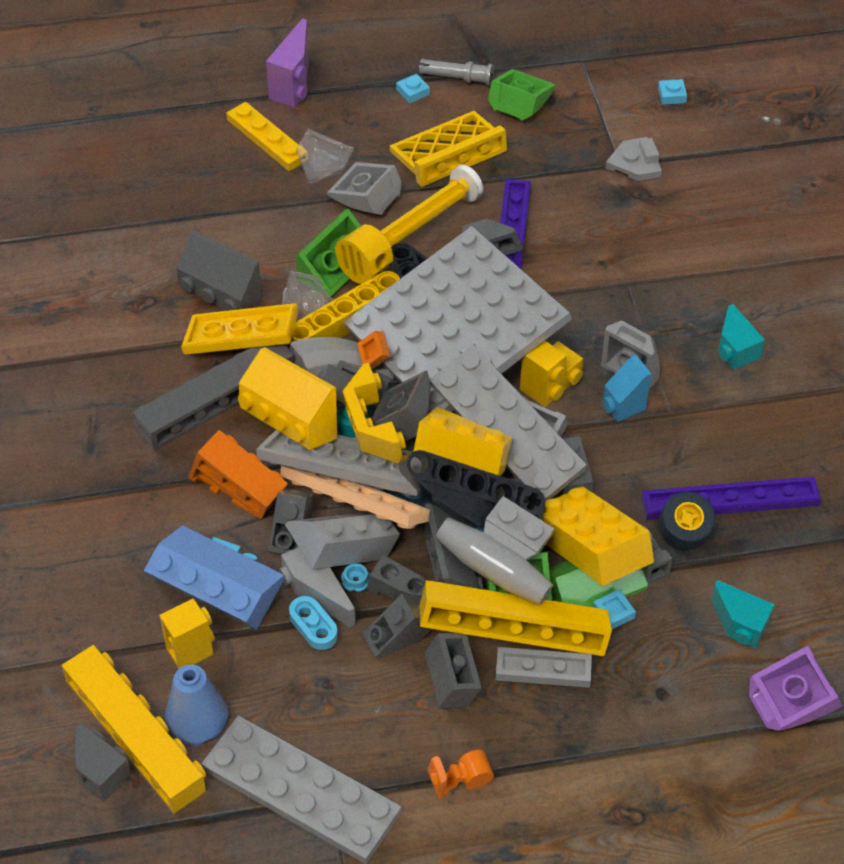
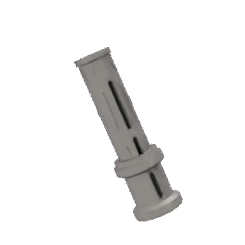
(468, 71)

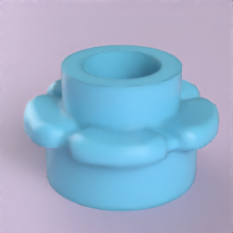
(355, 571)

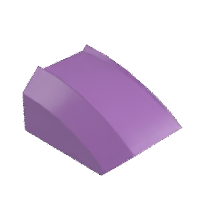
(792, 692)

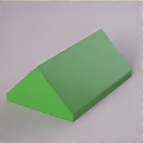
(320, 257)
(577, 588)

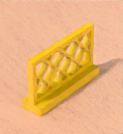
(469, 151)

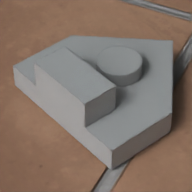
(637, 159)

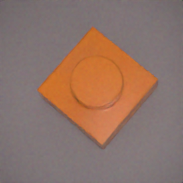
(374, 349)

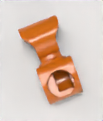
(472, 770)

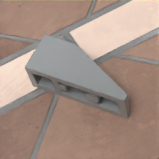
(318, 584)

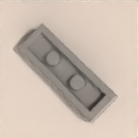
(543, 667)

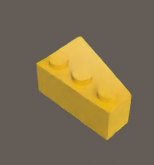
(463, 441)

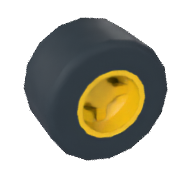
(690, 510)

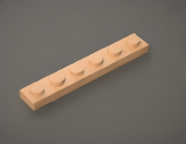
(361, 496)

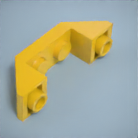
(375, 440)

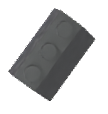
(219, 274)
(444, 564)

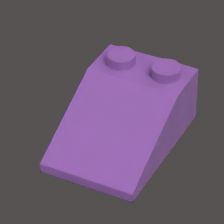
(289, 68)

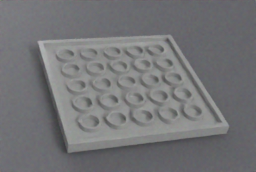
(455, 301)

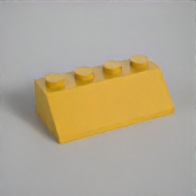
(289, 399)

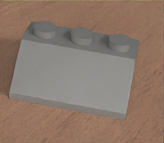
(343, 539)

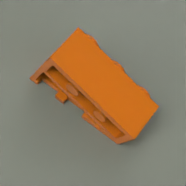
(237, 474)

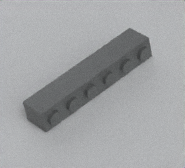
(197, 400)

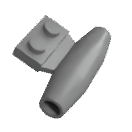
(503, 549)

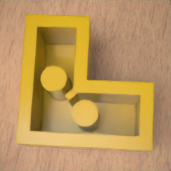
(549, 372)

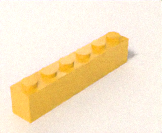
(514, 618)
(134, 728)

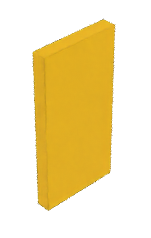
(240, 329)

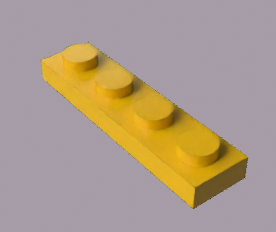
(265, 135)

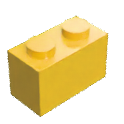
(187, 633)

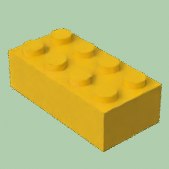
(596, 536)

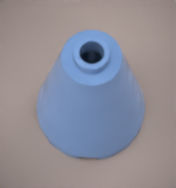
(195, 707)

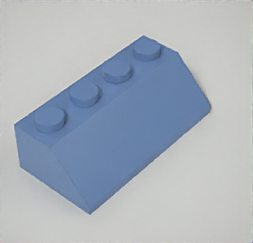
(215, 575)

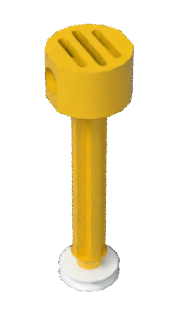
(369, 251)

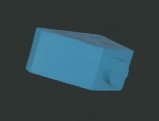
(627, 390)

